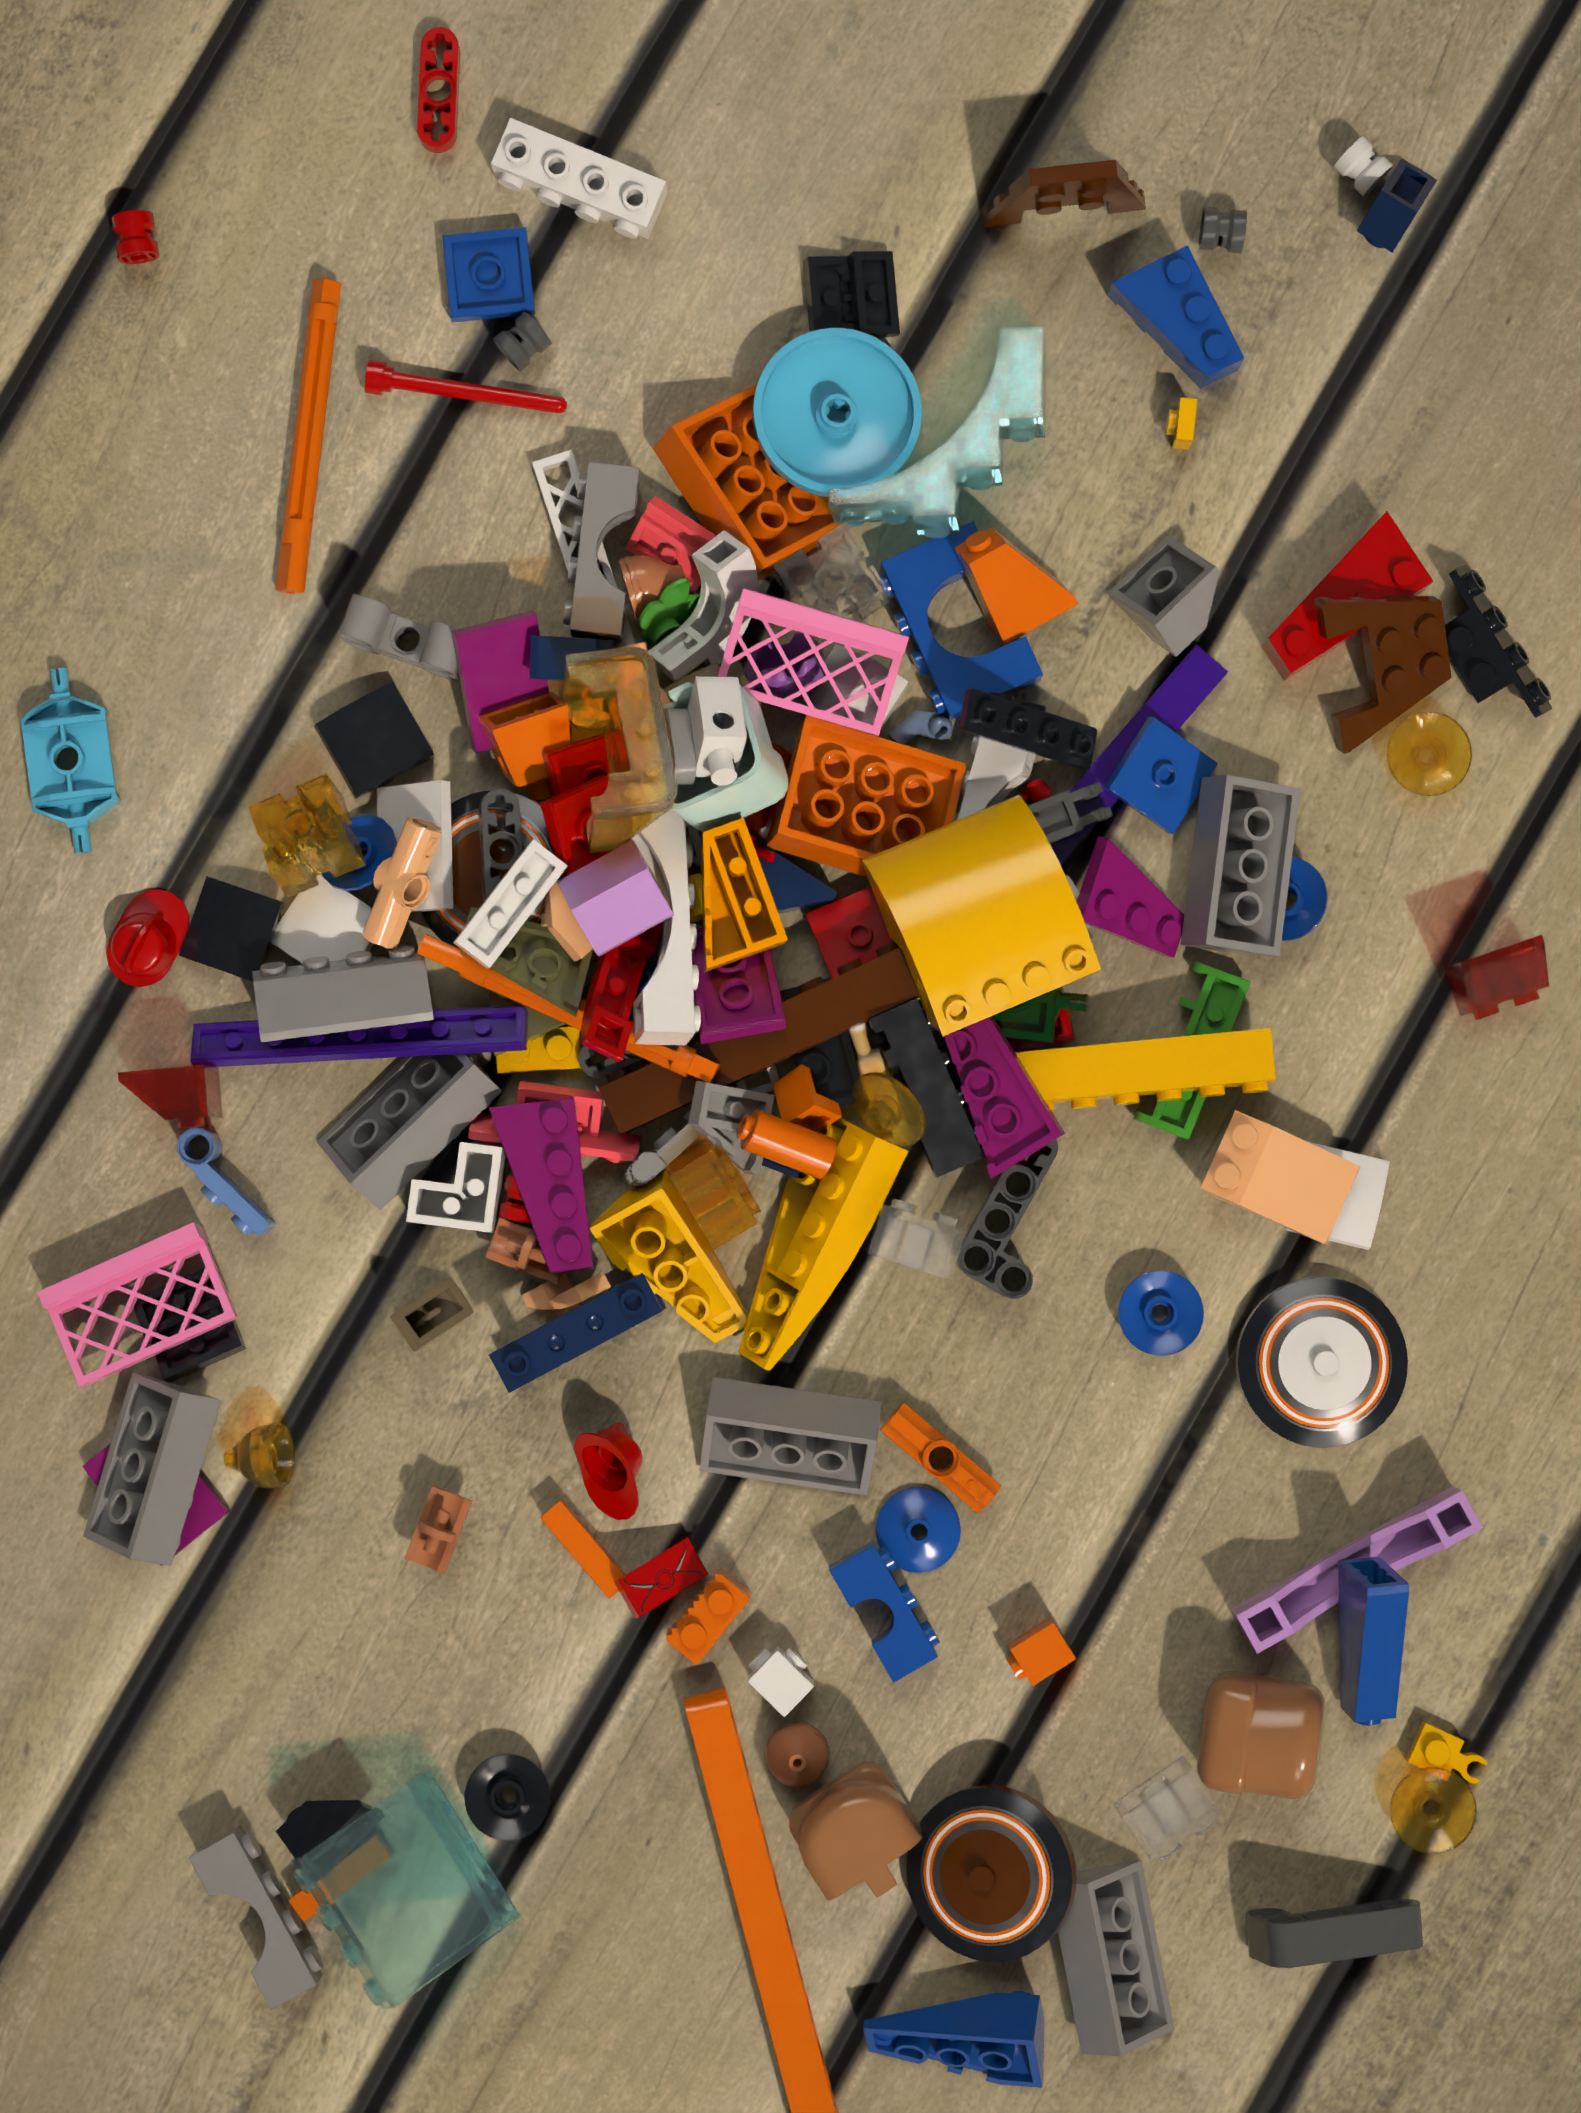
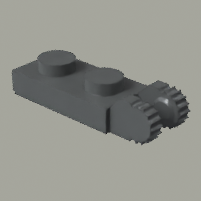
(1059, 817)

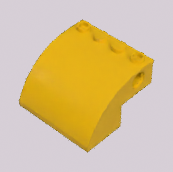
(981, 915)

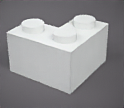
(473, 1197)

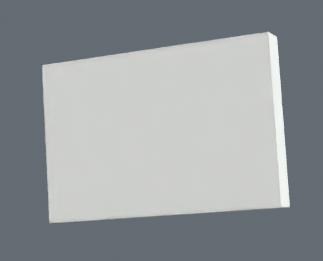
(432, 804)

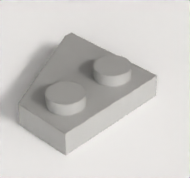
(717, 1114)

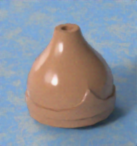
(646, 579)
(797, 1754)

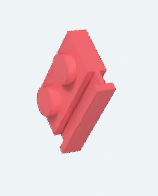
(670, 538)

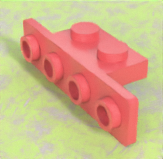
(589, 1105)

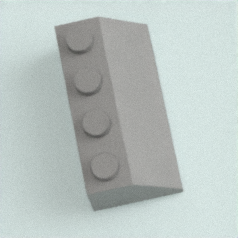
(1240, 865)
(341, 994)
(407, 1122)
(790, 1436)
(151, 1469)
(1114, 1962)

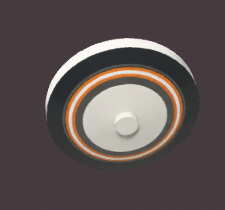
(1321, 1362)

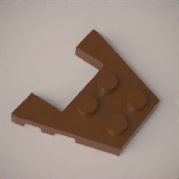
(1066, 185)
(1402, 654)

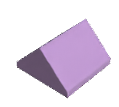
(615, 898)

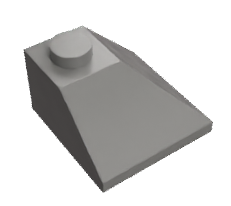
(1169, 594)

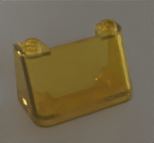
(623, 697)

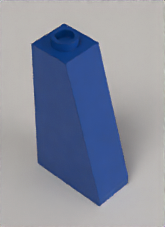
(1370, 1638)

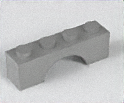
(609, 499)
(234, 1869)

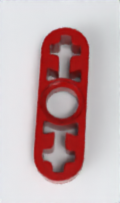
(451, 60)

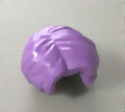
(782, 683)

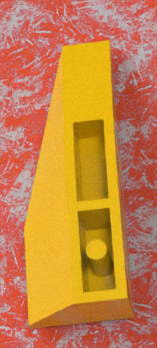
(817, 1238)

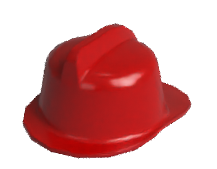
(148, 938)
(609, 1470)

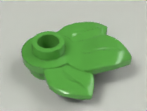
(667, 613)

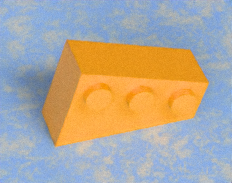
(735, 898)

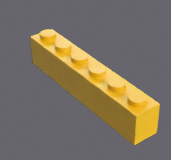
(1153, 1067)

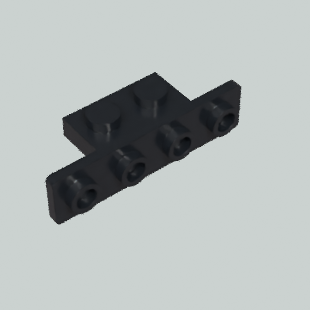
(1485, 650)
(1027, 728)

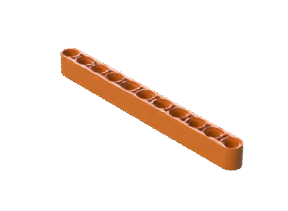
(759, 1902)

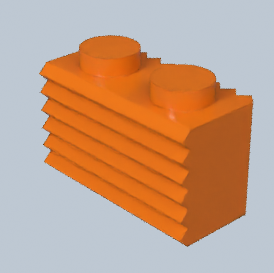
(708, 1616)

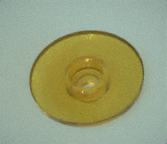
(1444, 739)
(889, 1108)
(1447, 1825)

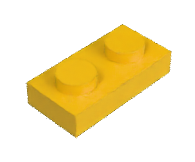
(551, 1052)

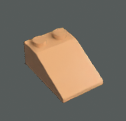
(1280, 1177)

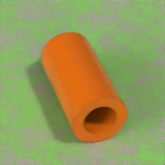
(786, 1143)

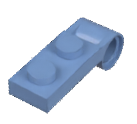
(219, 1187)

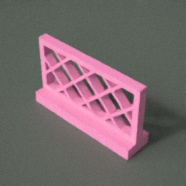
(825, 626)
(122, 1271)

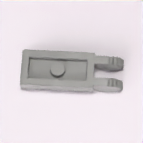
(669, 1147)

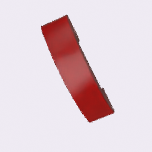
(612, 994)

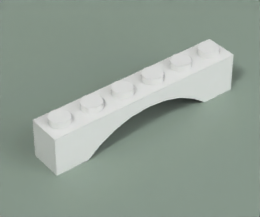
(993, 775)
(666, 1004)

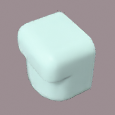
(759, 778)

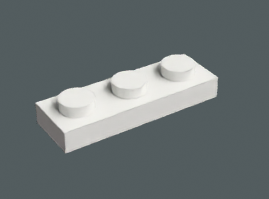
(510, 904)

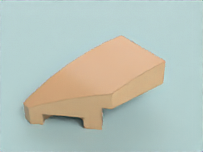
(564, 924)
(562, 1295)

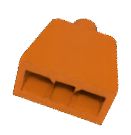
(521, 736)

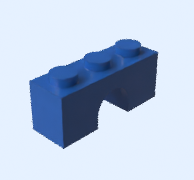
(868, 1576)

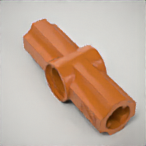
(962, 1475)

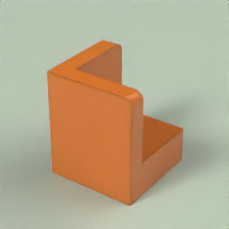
(801, 1103)

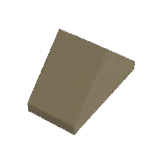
(431, 1314)

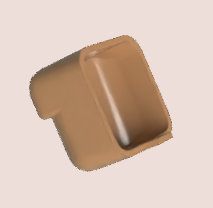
(1261, 1735)
(854, 1830)

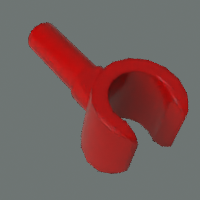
(1036, 791)

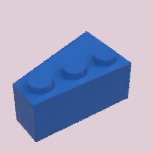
(1181, 315)

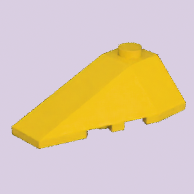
(658, 1236)

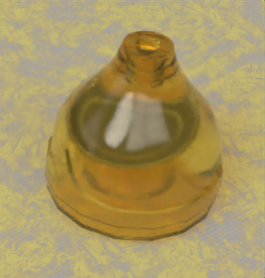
(264, 1456)

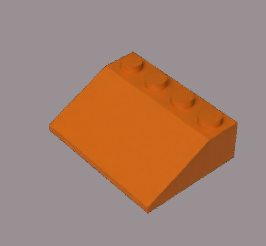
(736, 488)
(859, 795)

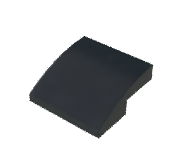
(853, 293)
(374, 740)
(231, 928)
(198, 1351)

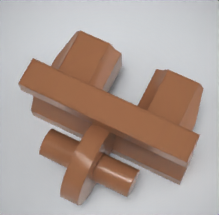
(519, 1248)
(438, 1529)

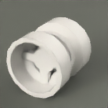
(1363, 166)

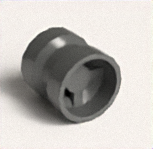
(1222, 229)
(522, 341)

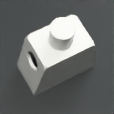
(719, 746)

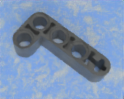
(995, 1244)
(1333, 1933)

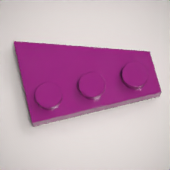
(1126, 903)

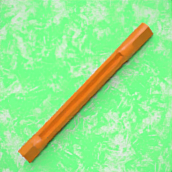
(308, 436)
(676, 1058)

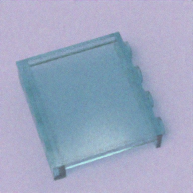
(405, 1891)

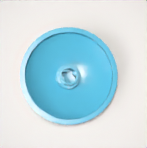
(836, 410)

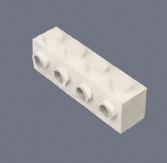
(578, 179)

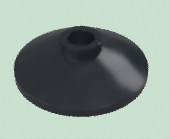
(499, 1817)

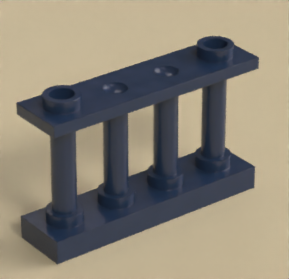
(576, 1332)

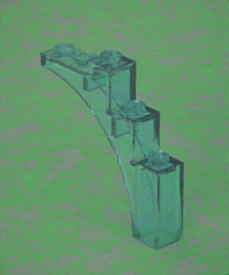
(971, 458)

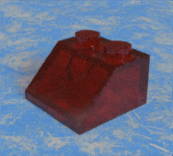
(1498, 977)
(179, 1093)

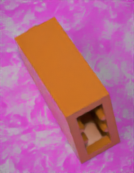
(1011, 586)

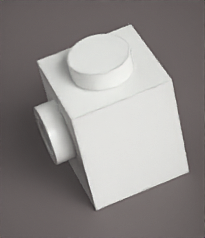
(780, 1678)

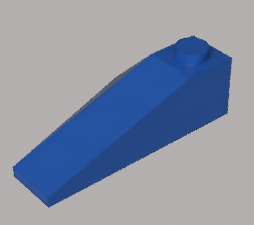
(981, 2033)

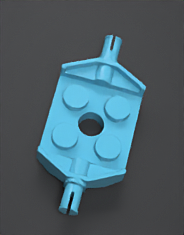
(87, 789)

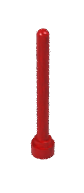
(382, 379)

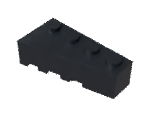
(923, 1068)

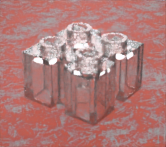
(839, 560)

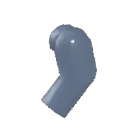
(922, 724)

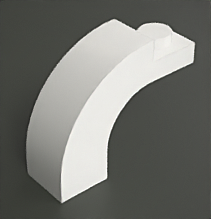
(724, 570)

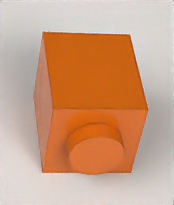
(1039, 1652)

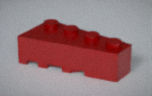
(1373, 568)

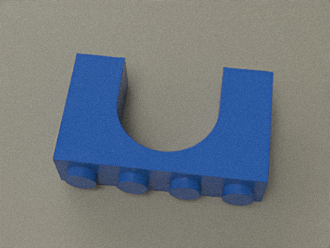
(913, 582)

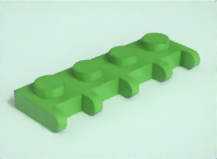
(1212, 1013)

